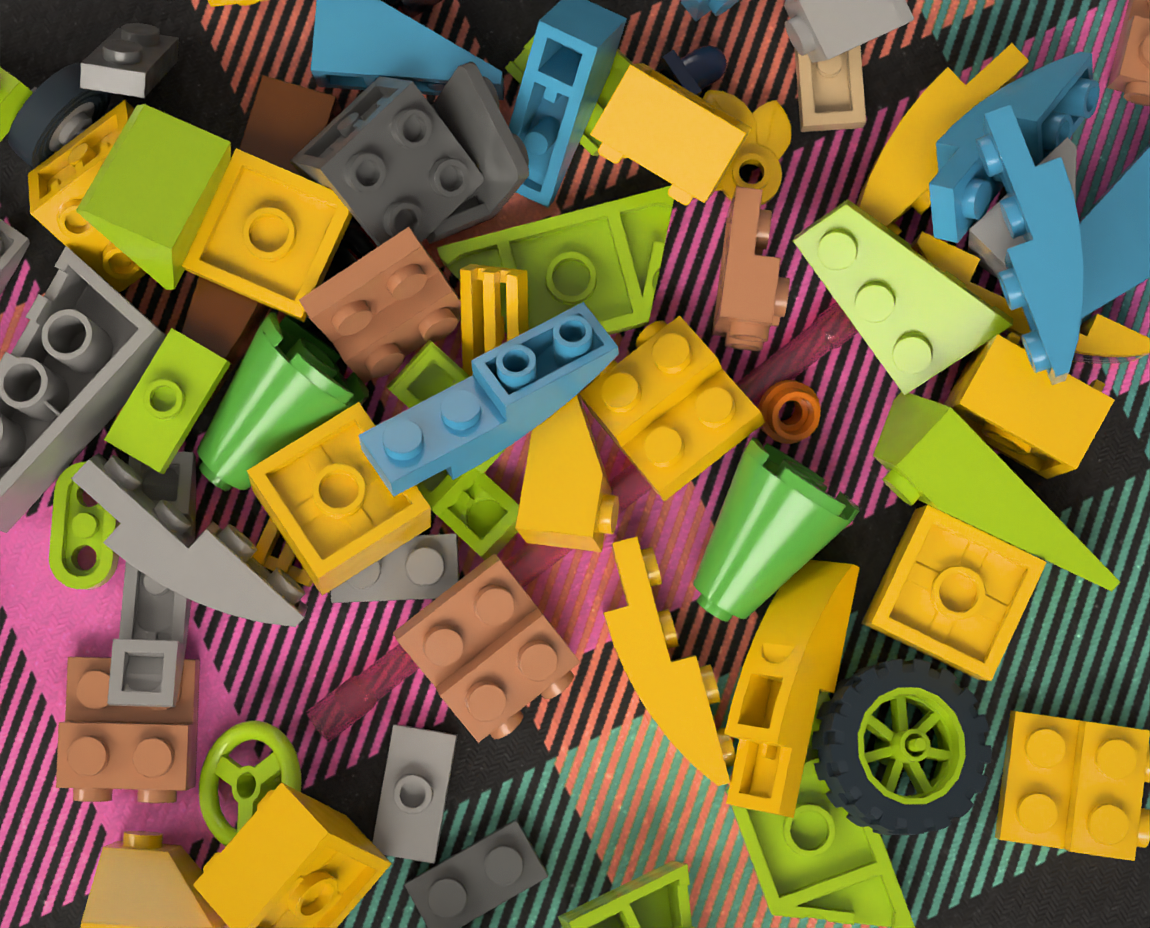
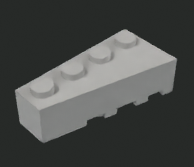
(66, 379)

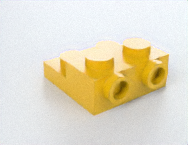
(671, 406)
(1074, 786)

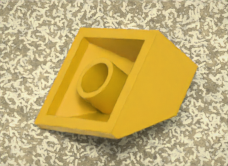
(147, 887)

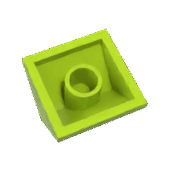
(156, 190)

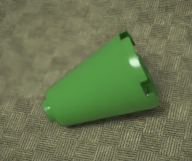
(275, 397)
(766, 531)

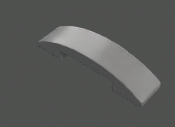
(154, 619)

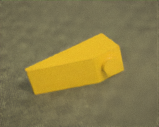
(565, 485)

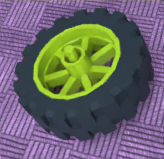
(959, 752)

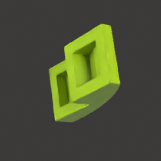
(473, 509)

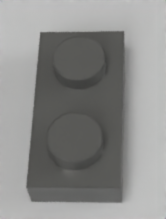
(130, 61)
(477, 878)

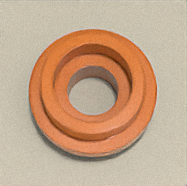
(805, 416)

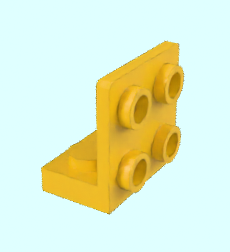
(61, 184)

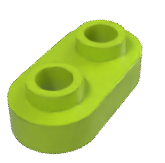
(77, 527)

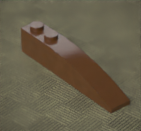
(278, 128)

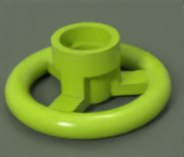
(247, 782)

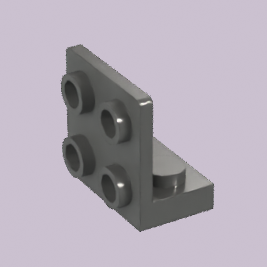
(391, 162)

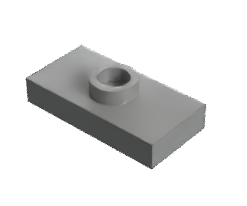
(414, 793)

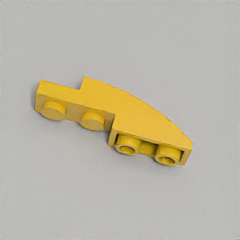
(910, 156)
(780, 682)
(672, 691)

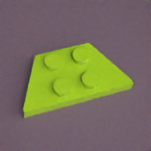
(589, 256)
(820, 859)

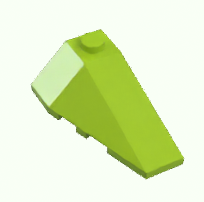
(949, 467)

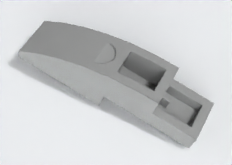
(208, 570)

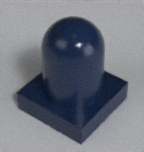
(694, 70)

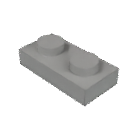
(413, 571)

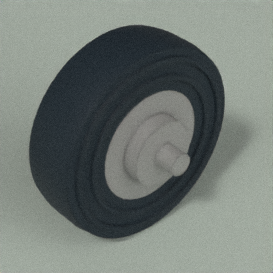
(55, 115)

